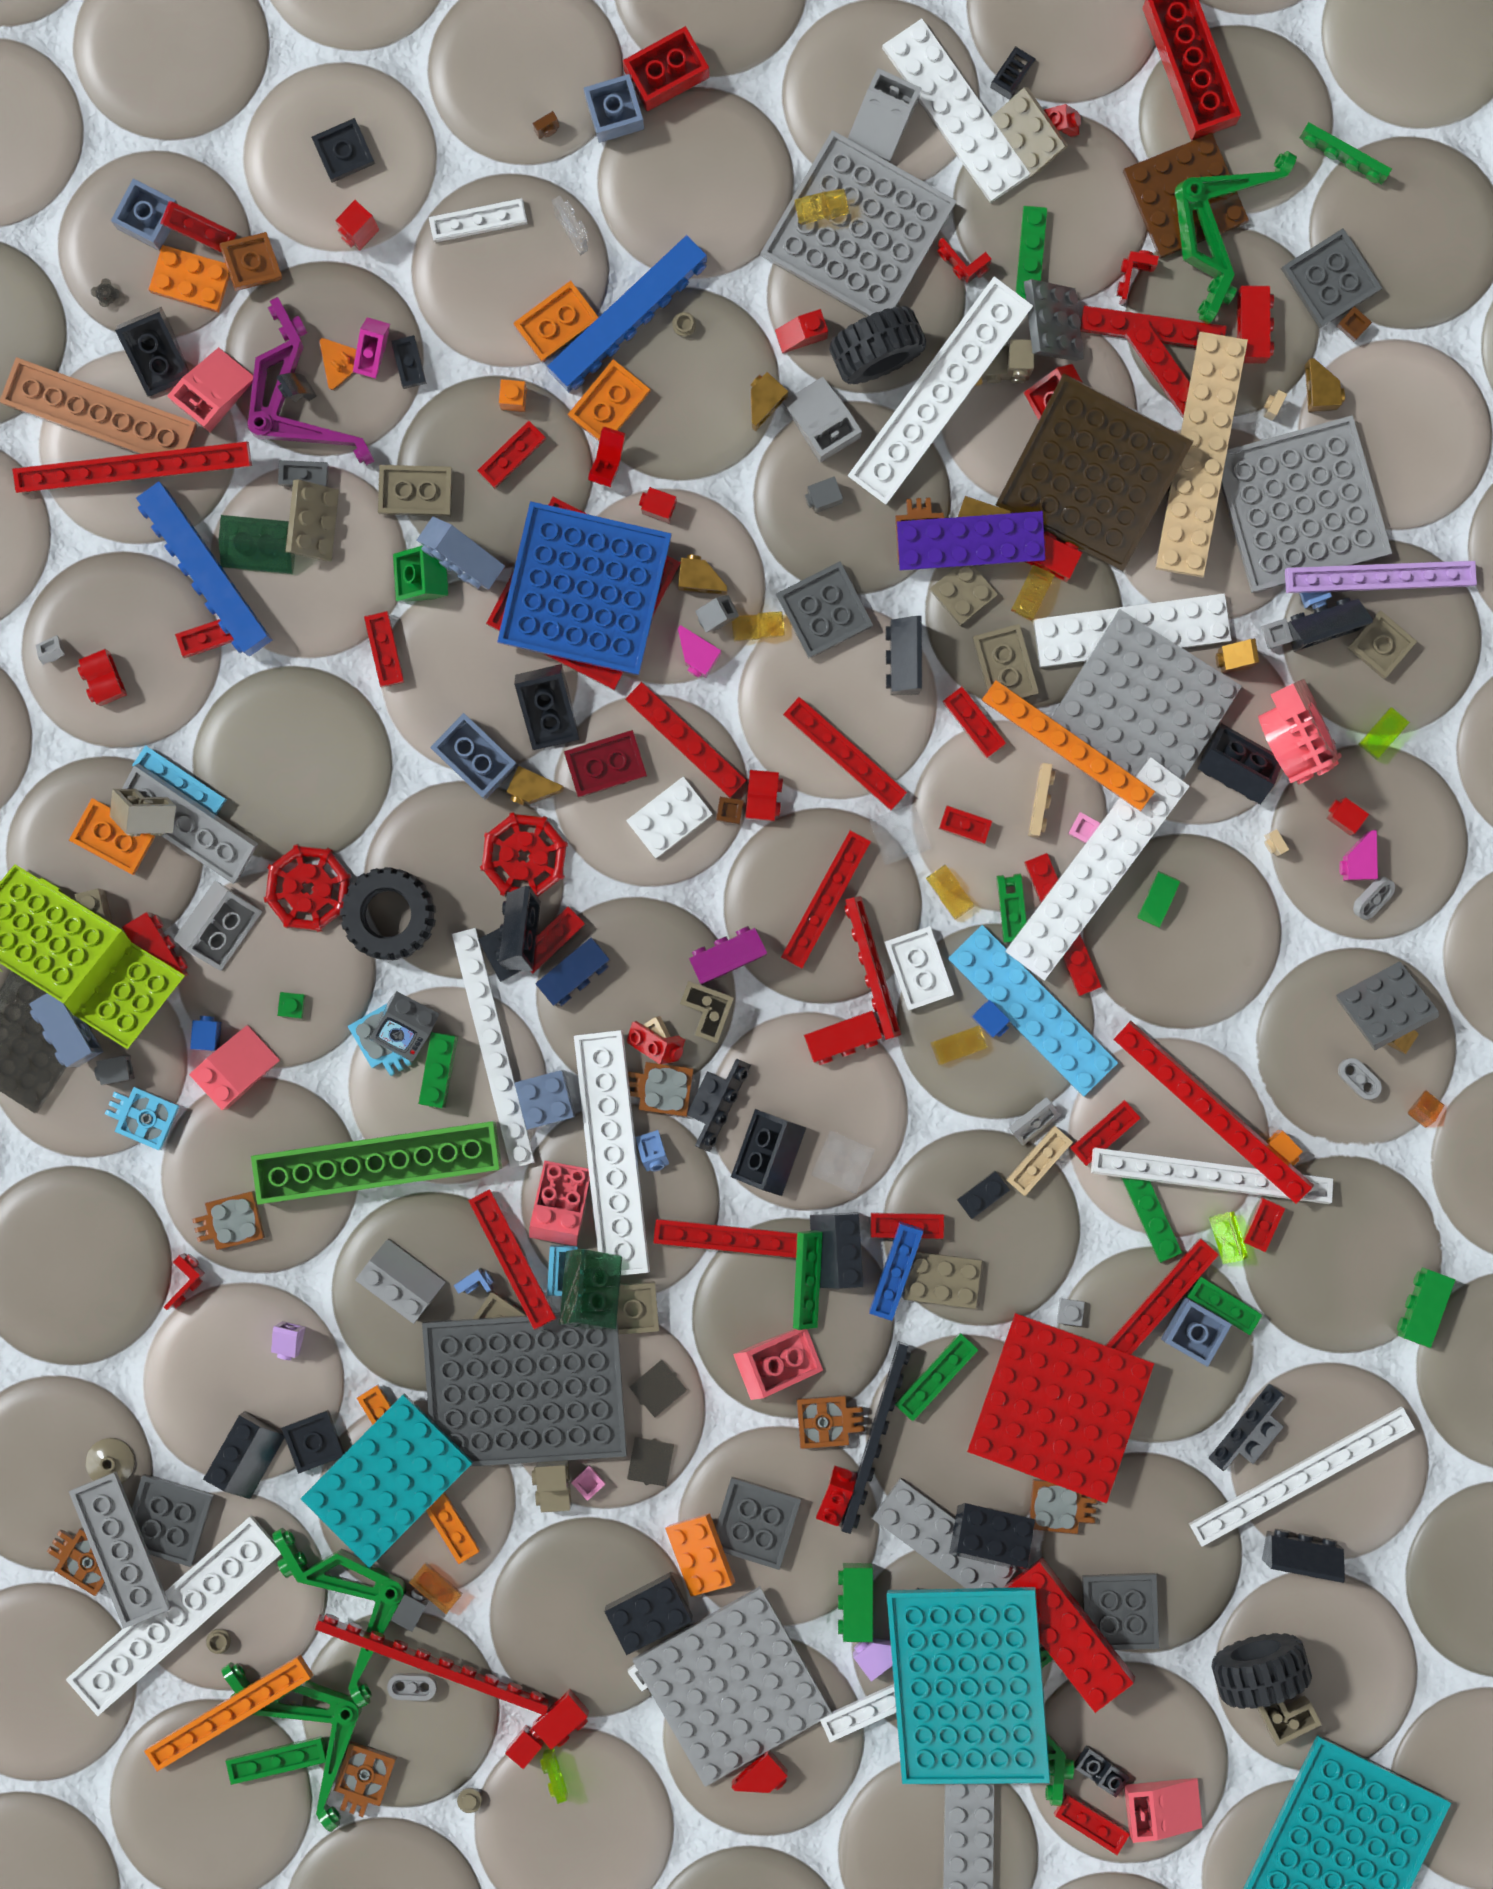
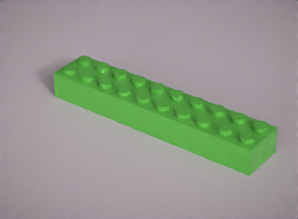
(376, 1162)

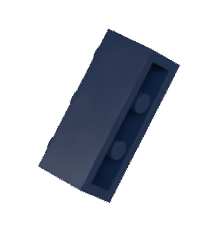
(573, 973)

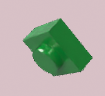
(291, 1005)

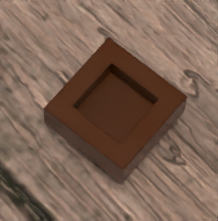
(546, 125)
(1354, 324)
(729, 810)

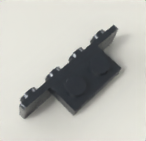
(715, 1101)
(1252, 1431)

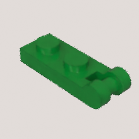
(1011, 906)

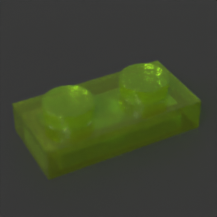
(1383, 733)
(1228, 1237)
(557, 1785)

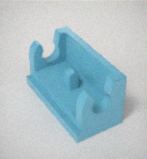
(556, 1268)

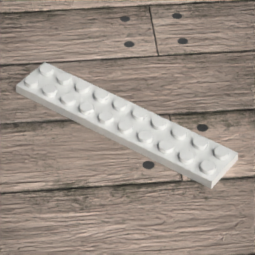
(940, 390)
(1094, 873)
(612, 1149)
(191, 1601)

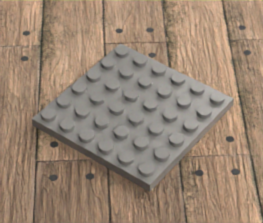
(875, 248)
(1303, 502)
(1145, 699)
(732, 1686)

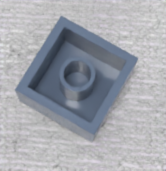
(614, 108)
(141, 214)
(544, 1099)
(1196, 1332)

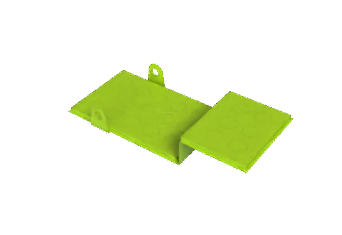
(80, 958)

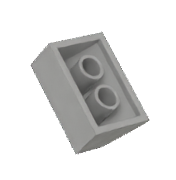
(217, 925)
(400, 1281)

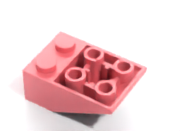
(211, 389)
(560, 1203)
(1162, 1809)

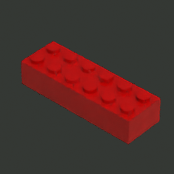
(1192, 65)
(1074, 1639)

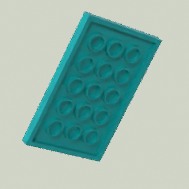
(386, 1480)

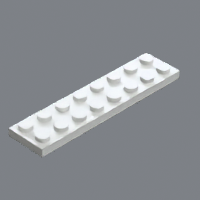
(956, 111)
(1182, 621)

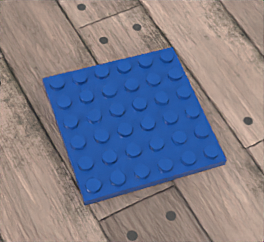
(584, 588)

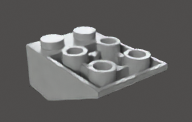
(884, 114)
(822, 419)

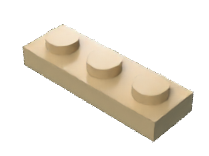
(1042, 800)
(1039, 1160)

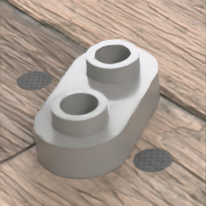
(1374, 898)
(1358, 1078)
(412, 1686)

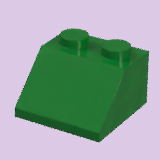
(418, 576)

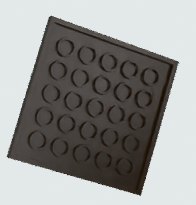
(1095, 471)

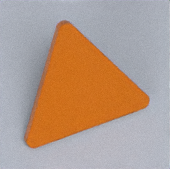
(337, 361)

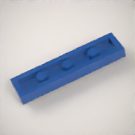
(896, 1271)

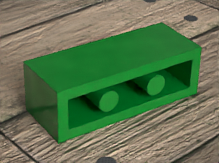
(438, 1070)
(1425, 1307)
(856, 1602)

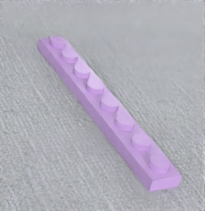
(1380, 577)

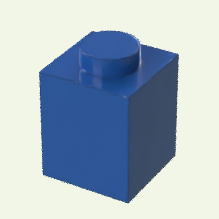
(991, 1019)
(205, 1034)

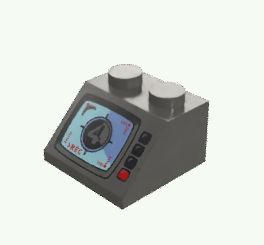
(404, 1026)

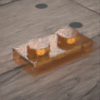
(435, 1588)

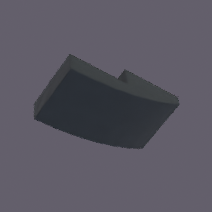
(295, 386)
(1101, 1771)

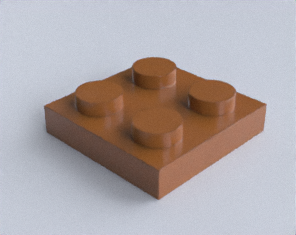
(250, 261)

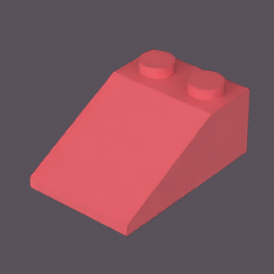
(234, 1068)
(777, 1363)

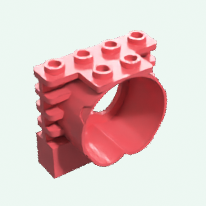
(1299, 734)

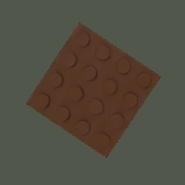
(1154, 188)

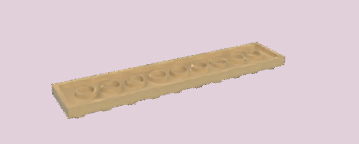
(1198, 480)

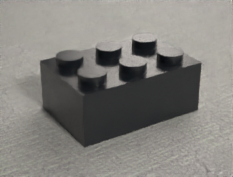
(992, 1536)
(648, 1613)

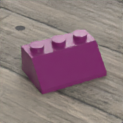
(727, 955)

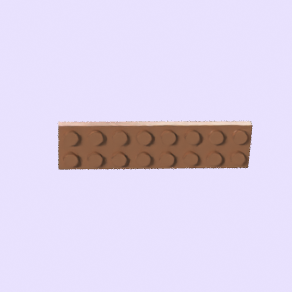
(94, 410)

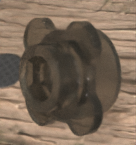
(110, 297)

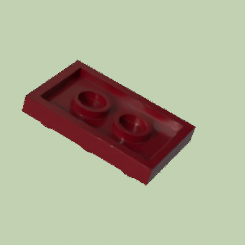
(605, 763)

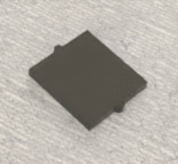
(658, 1388)
(650, 1461)

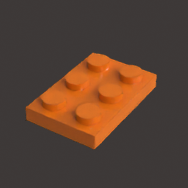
(190, 278)
(556, 321)
(609, 400)
(104, 838)
(700, 1555)

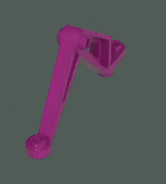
(282, 428)

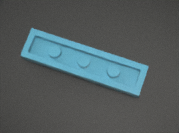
(180, 780)

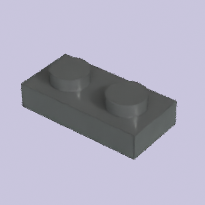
(303, 470)

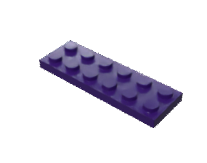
(971, 540)

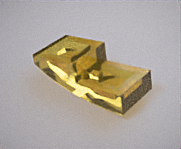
(822, 205)
(1032, 592)
(758, 626)
(950, 892)
(958, 1045)

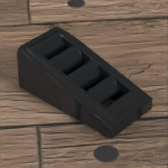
(1002, 87)

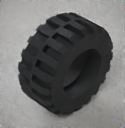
(877, 345)
(355, 909)
(1261, 1670)

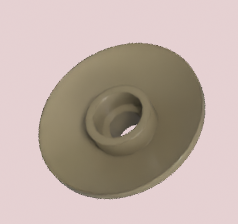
(114, 1450)

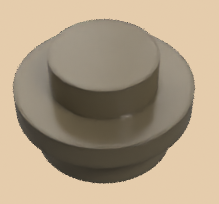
(684, 324)
(218, 1641)
(469, 1800)

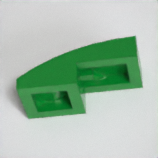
(1158, 899)

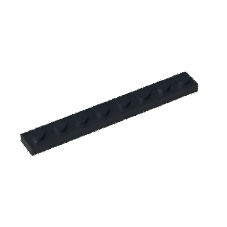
(879, 1426)

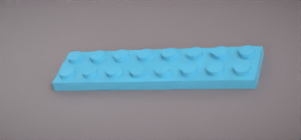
(1033, 1011)

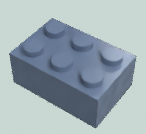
(459, 554)
(474, 756)
(66, 1032)

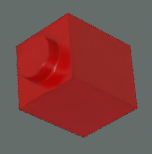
(658, 504)
(1346, 815)
(524, 1746)

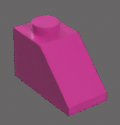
(371, 347)
(697, 653)
(1361, 859)

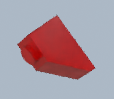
(802, 331)
(761, 1775)

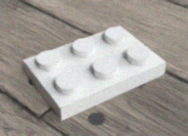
(669, 817)
(919, 968)

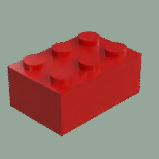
(666, 68)

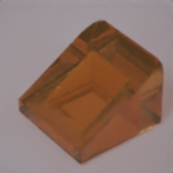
(1426, 1109)

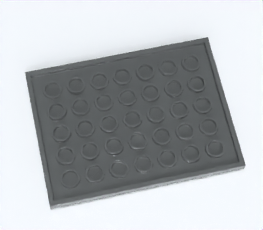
(525, 1391)

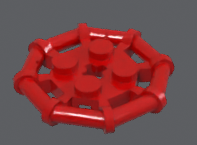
(527, 842)
(294, 883)

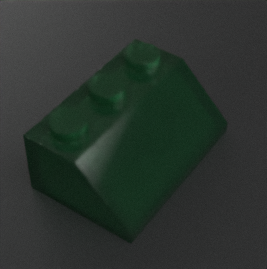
(254, 545)
(590, 1289)

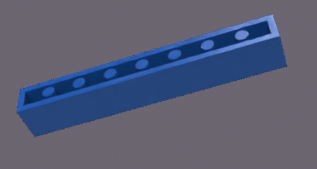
(627, 314)
(204, 569)

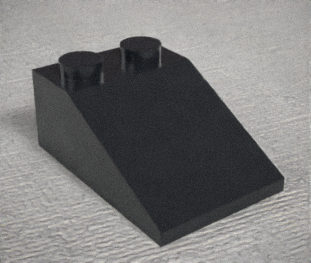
(153, 351)
(546, 707)

